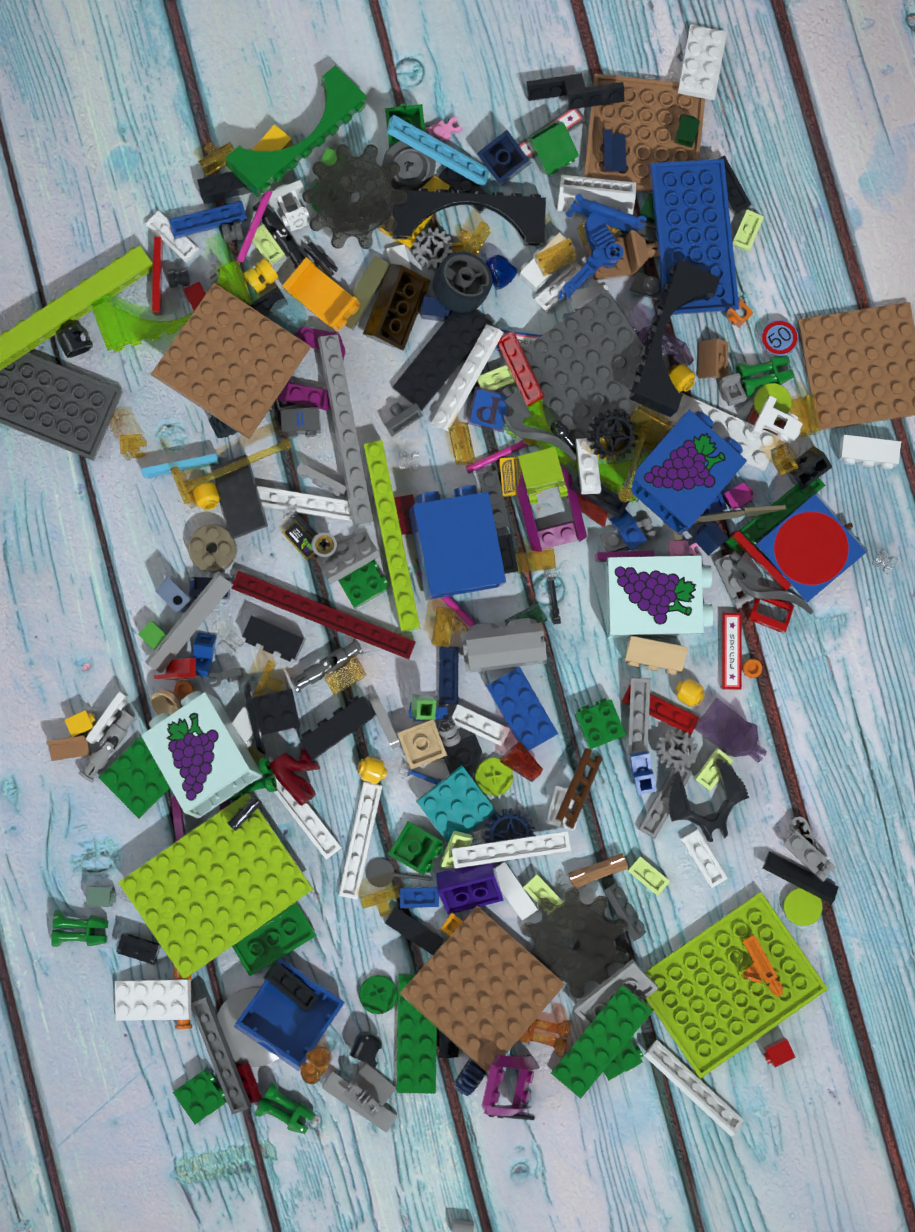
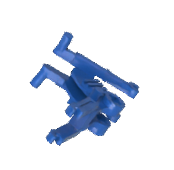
(599, 238)

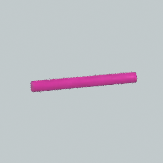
(254, 225)
(496, 456)
(458, 610)

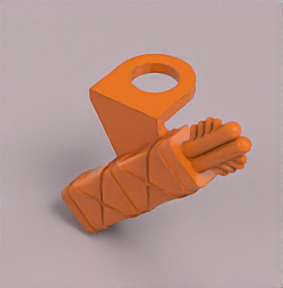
(761, 967)

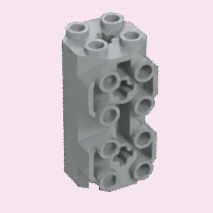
(505, 647)

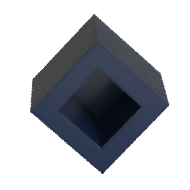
(433, 309)
(710, 537)

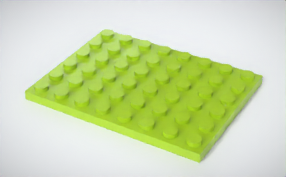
(215, 887)
(708, 1002)

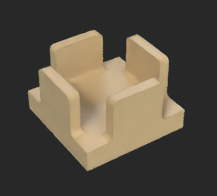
(422, 744)

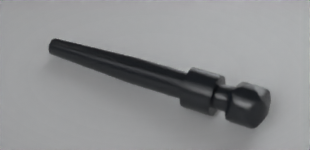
(517, 1116)

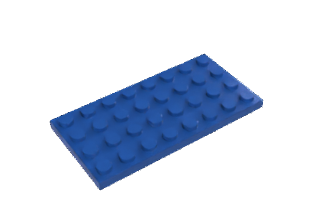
(695, 226)

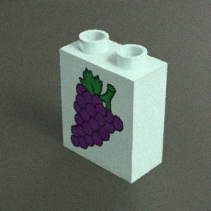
(657, 596)
(200, 754)

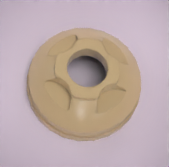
(165, 702)

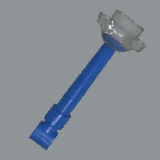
(406, 771)

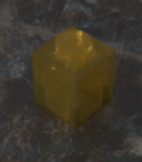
(784, 459)

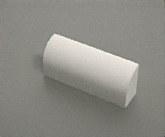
(607, 192)

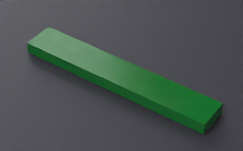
(763, 523)

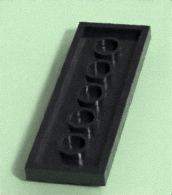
(440, 357)

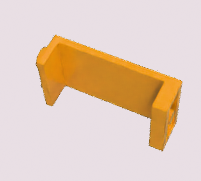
(321, 295)

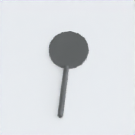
(381, 873)

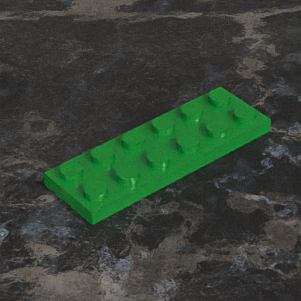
(602, 1041)
(414, 1047)

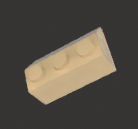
(655, 655)

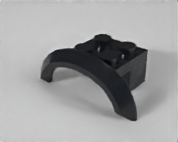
(270, 713)

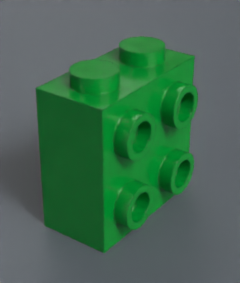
(552, 147)
(364, 584)
(599, 723)

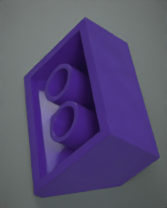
(468, 887)

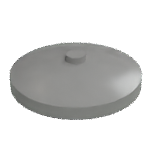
(241, 1046)

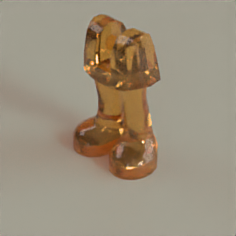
(556, 1042)
(320, 1060)

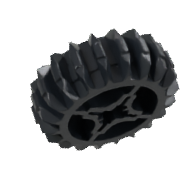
(611, 442)

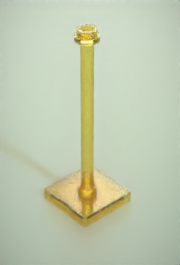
(650, 431)
(186, 485)

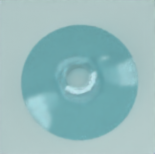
(288, 306)

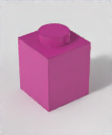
(738, 496)

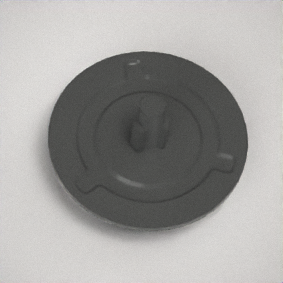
(415, 166)

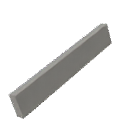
(189, 623)

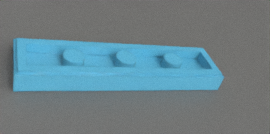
(185, 465)

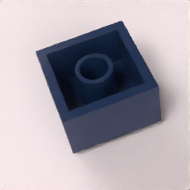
(504, 158)

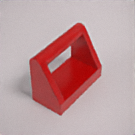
(767, 621)

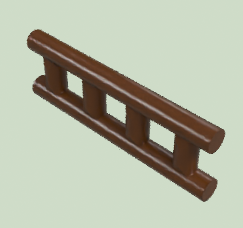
(587, 783)

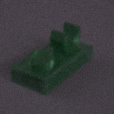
(534, 612)

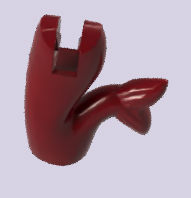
(297, 786)

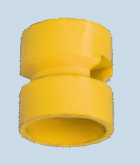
(265, 270)

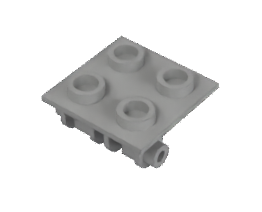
(369, 1091)

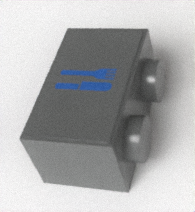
(300, 421)

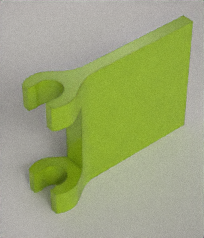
(542, 472)

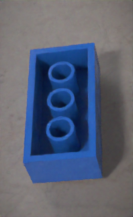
(521, 709)

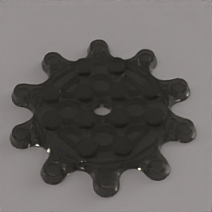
(335, 191)
(581, 922)

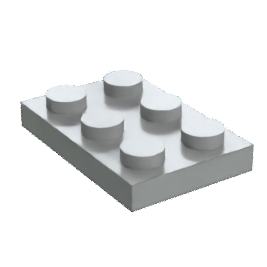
(348, 557)

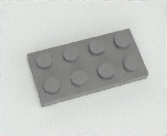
(630, 975)

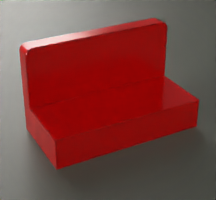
(179, 669)

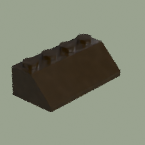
(396, 306)

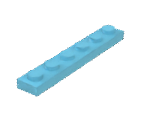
(437, 150)

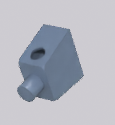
(168, 591)

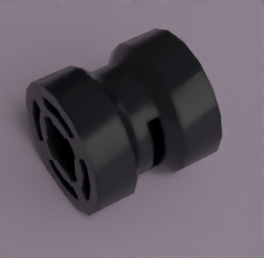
(180, 277)

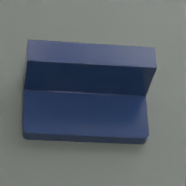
(614, 151)

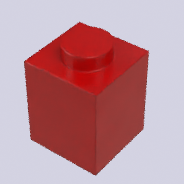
(778, 1052)

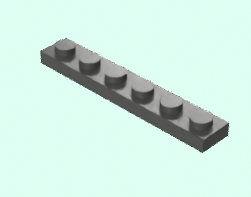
(220, 1055)

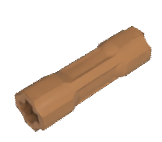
(610, 866)

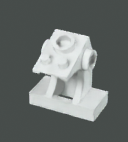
(287, 197)
(767, 418)

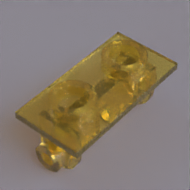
(442, 627)

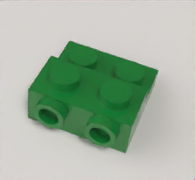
(416, 848)
(624, 1061)
(200, 1096)

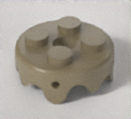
(216, 561)

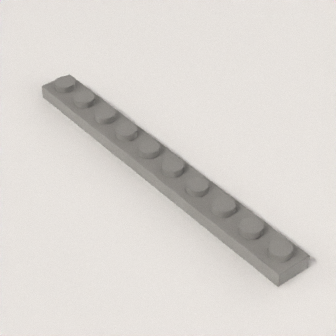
(345, 429)

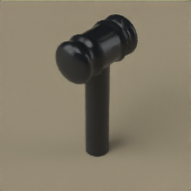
(562, 431)

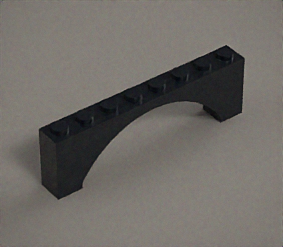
(522, 212)
(652, 383)

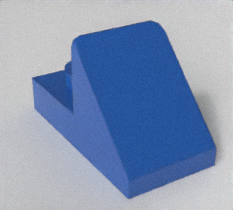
(628, 530)

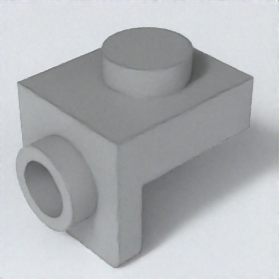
(732, 389)

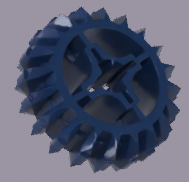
(511, 817)
(469, 1078)

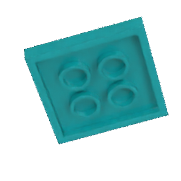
(456, 804)

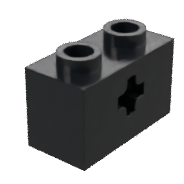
(810, 467)

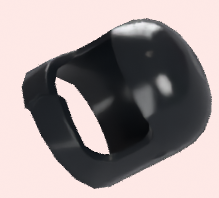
(70, 341)
(366, 1047)

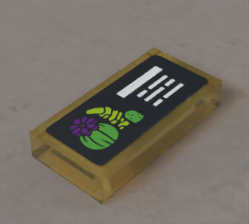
(299, 539)

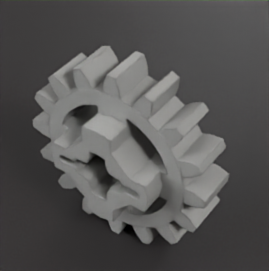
(441, 247)
(677, 746)

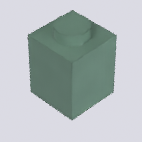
(100, 896)

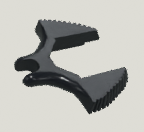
(734, 793)

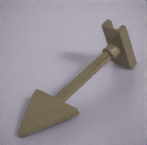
(751, 511)

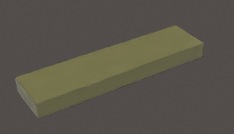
(367, 288)

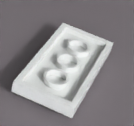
(702, 62)
(153, 999)

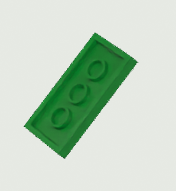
(274, 939)

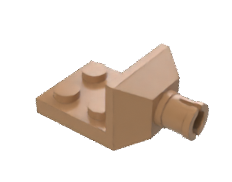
(634, 256)

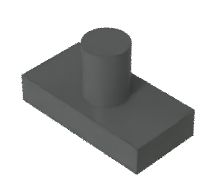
(402, 418)

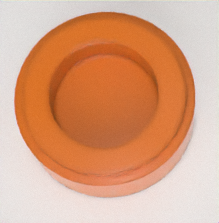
(752, 668)
(183, 688)

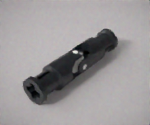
(279, 232)

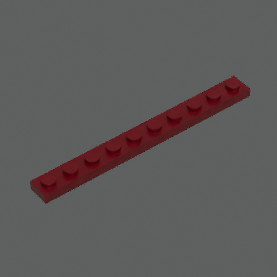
(323, 615)

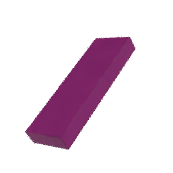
(603, 556)

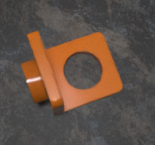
(735, 319)

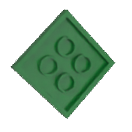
(136, 779)

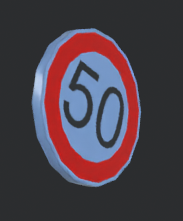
(779, 338)

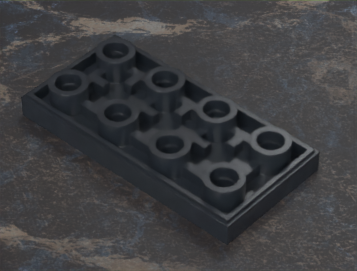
(240, 500)

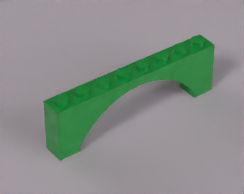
(262, 168)

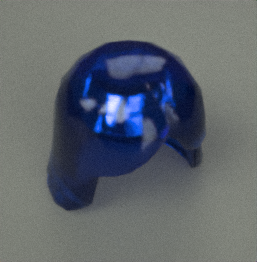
(505, 271)

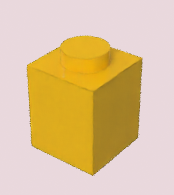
(80, 723)

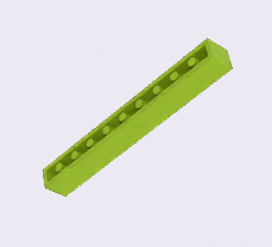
(73, 305)
(392, 536)

